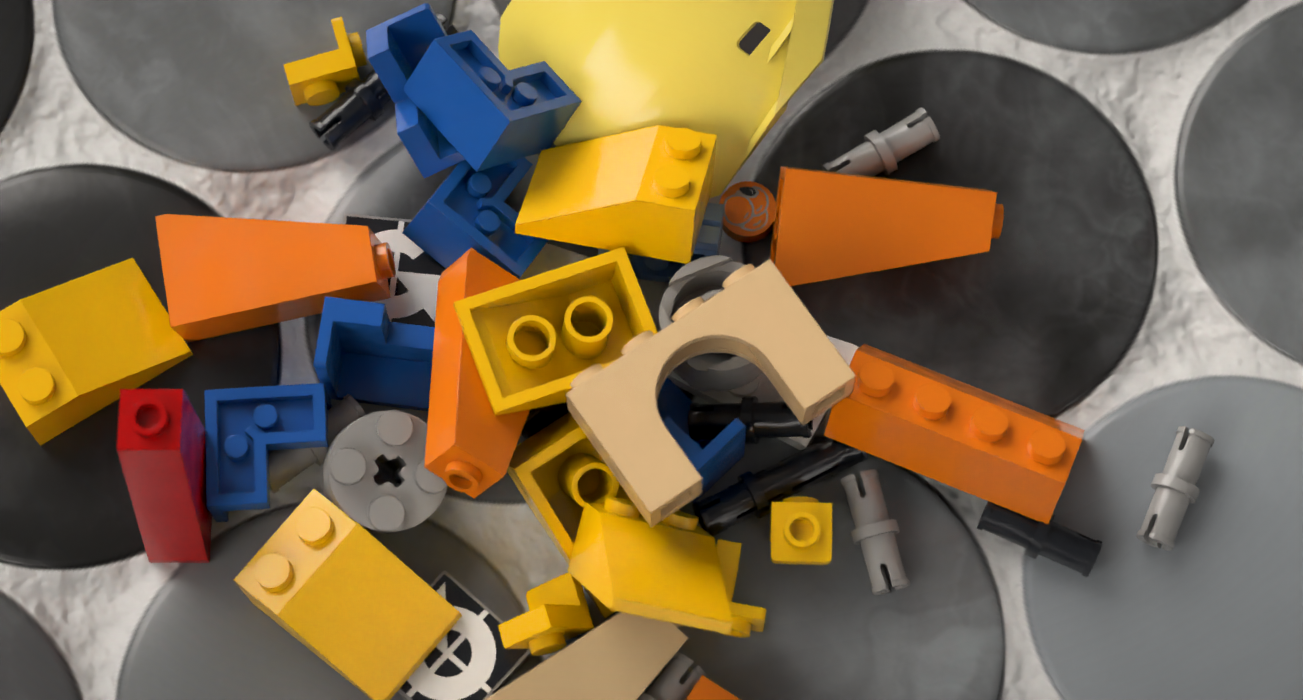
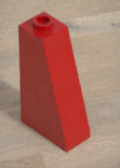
(165, 473)

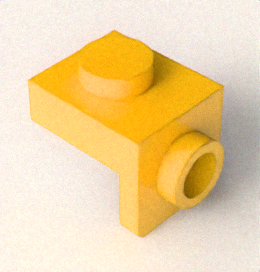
(325, 75)
(801, 531)
(555, 616)
(743, 616)

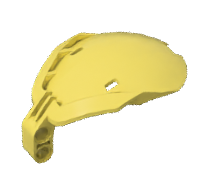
(672, 64)

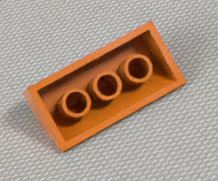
(955, 433)

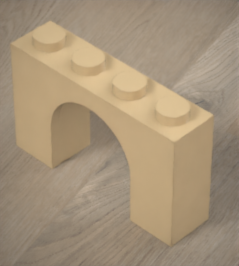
(750, 318)

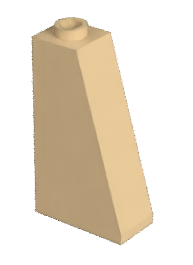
(604, 664)

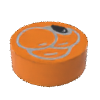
(748, 211)

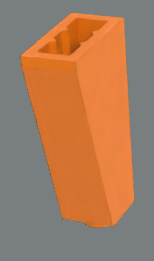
(866, 224)
(260, 272)
(464, 437)

